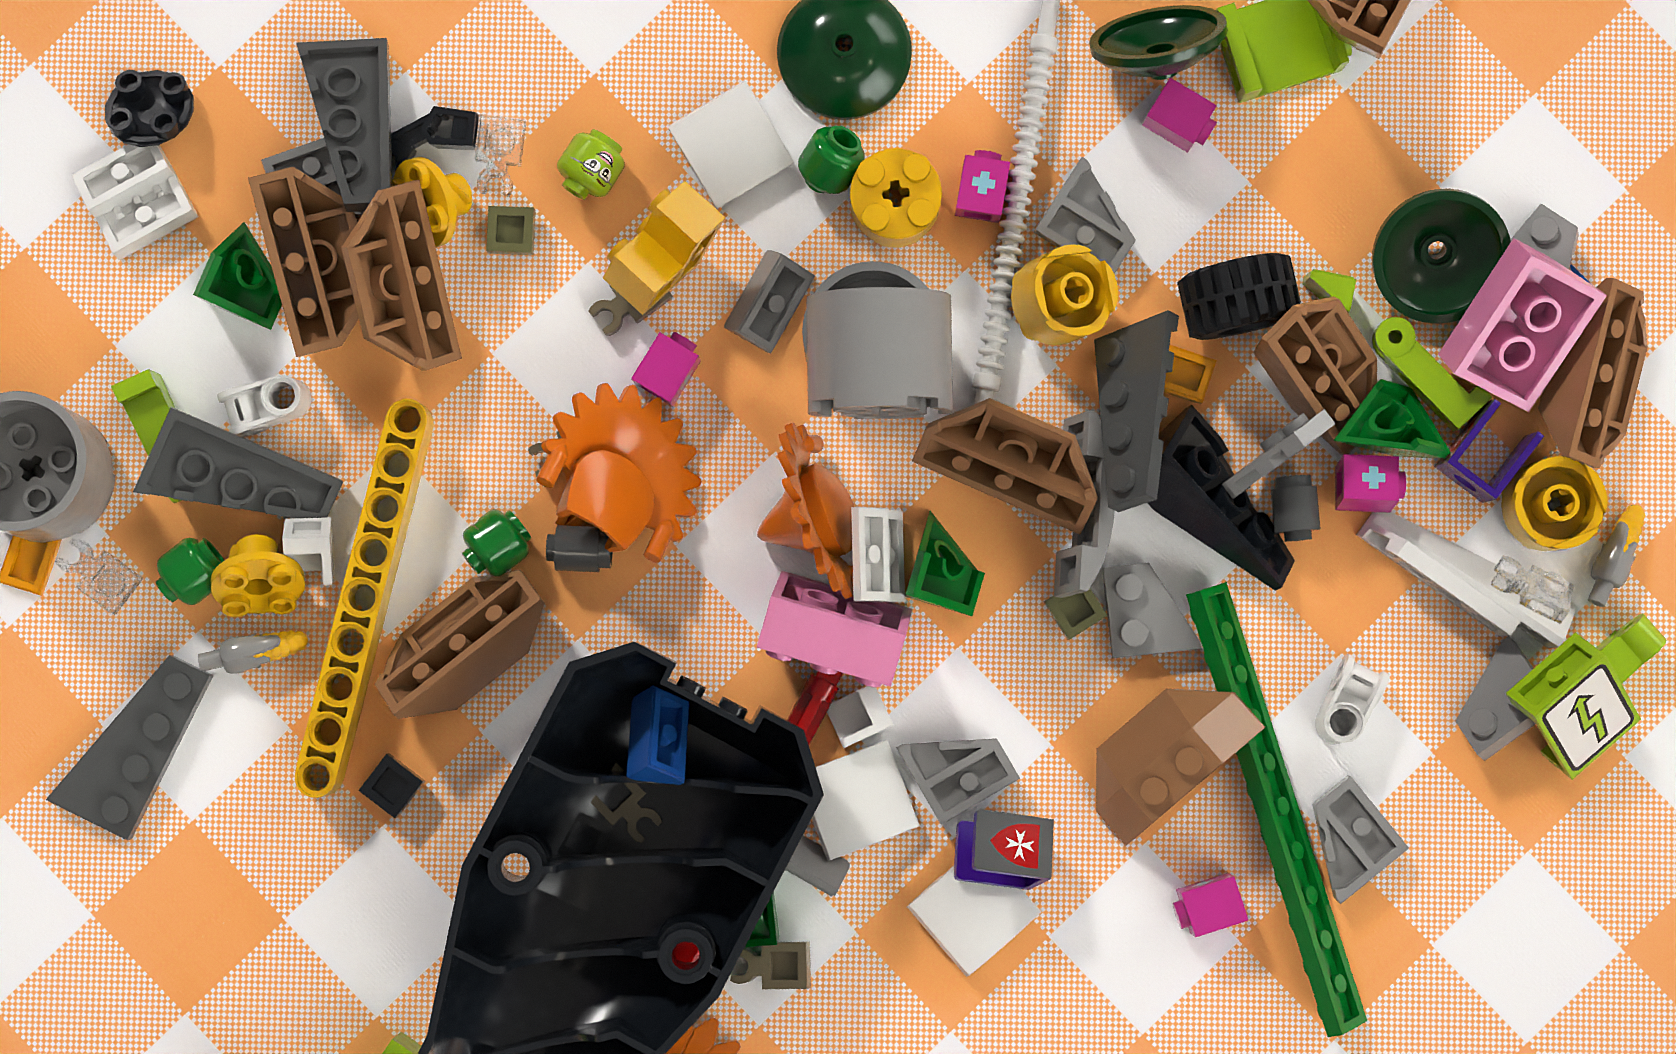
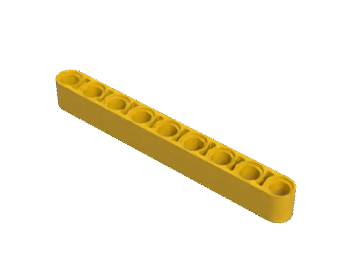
(348, 615)

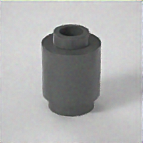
(1295, 507)
(578, 549)

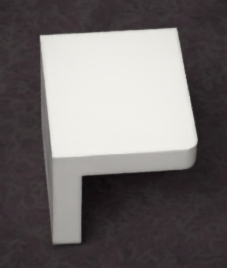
(310, 545)
(859, 715)

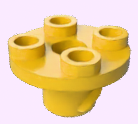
(443, 195)
(257, 579)

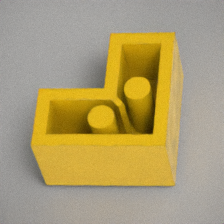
(666, 247)

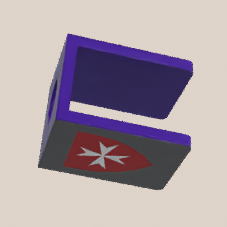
(1467, 479)
(1004, 850)

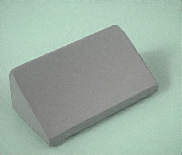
(769, 300)
(812, 866)

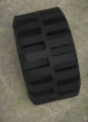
(1238, 295)

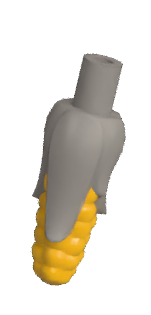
(1617, 555)
(251, 651)

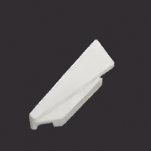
(1459, 577)

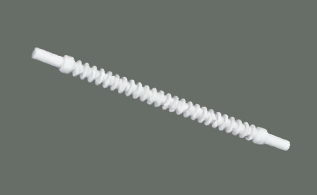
(1043, 46)

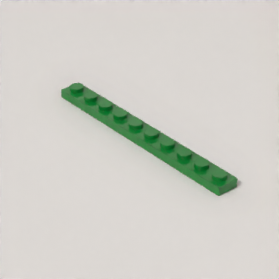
(1279, 817)

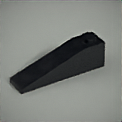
(1198, 503)

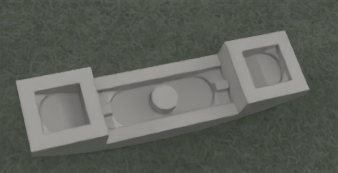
(1079, 565)

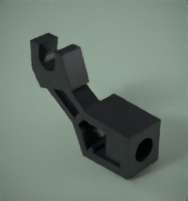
(422, 131)

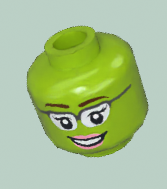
(591, 164)

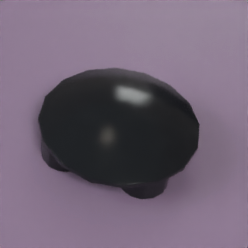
(148, 107)

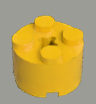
(900, 171)
(1063, 295)
(1569, 525)

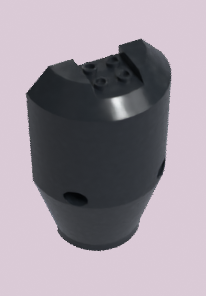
(586, 953)

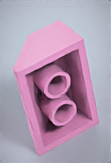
(1521, 325)
(834, 632)

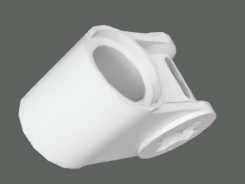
(256, 407)
(1351, 698)

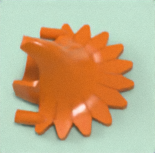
(621, 469)
(812, 511)

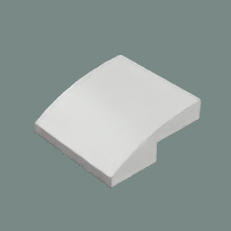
(730, 144)
(134, 197)
(878, 555)
(861, 801)
(972, 918)

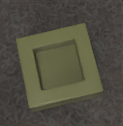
(511, 230)
(1075, 612)

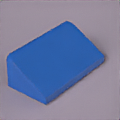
(658, 737)

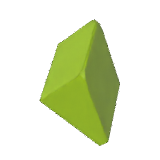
(1329, 284)

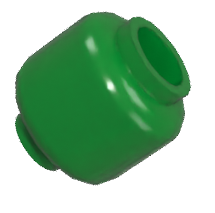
(831, 159)
(495, 543)
(187, 570)

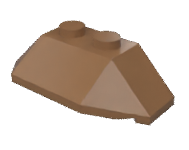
(1362, 23)
(304, 237)
(400, 279)
(1320, 363)
(1597, 382)
(1012, 461)
(461, 645)
(1167, 754)

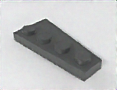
(354, 112)
(1132, 405)
(221, 468)
(131, 756)

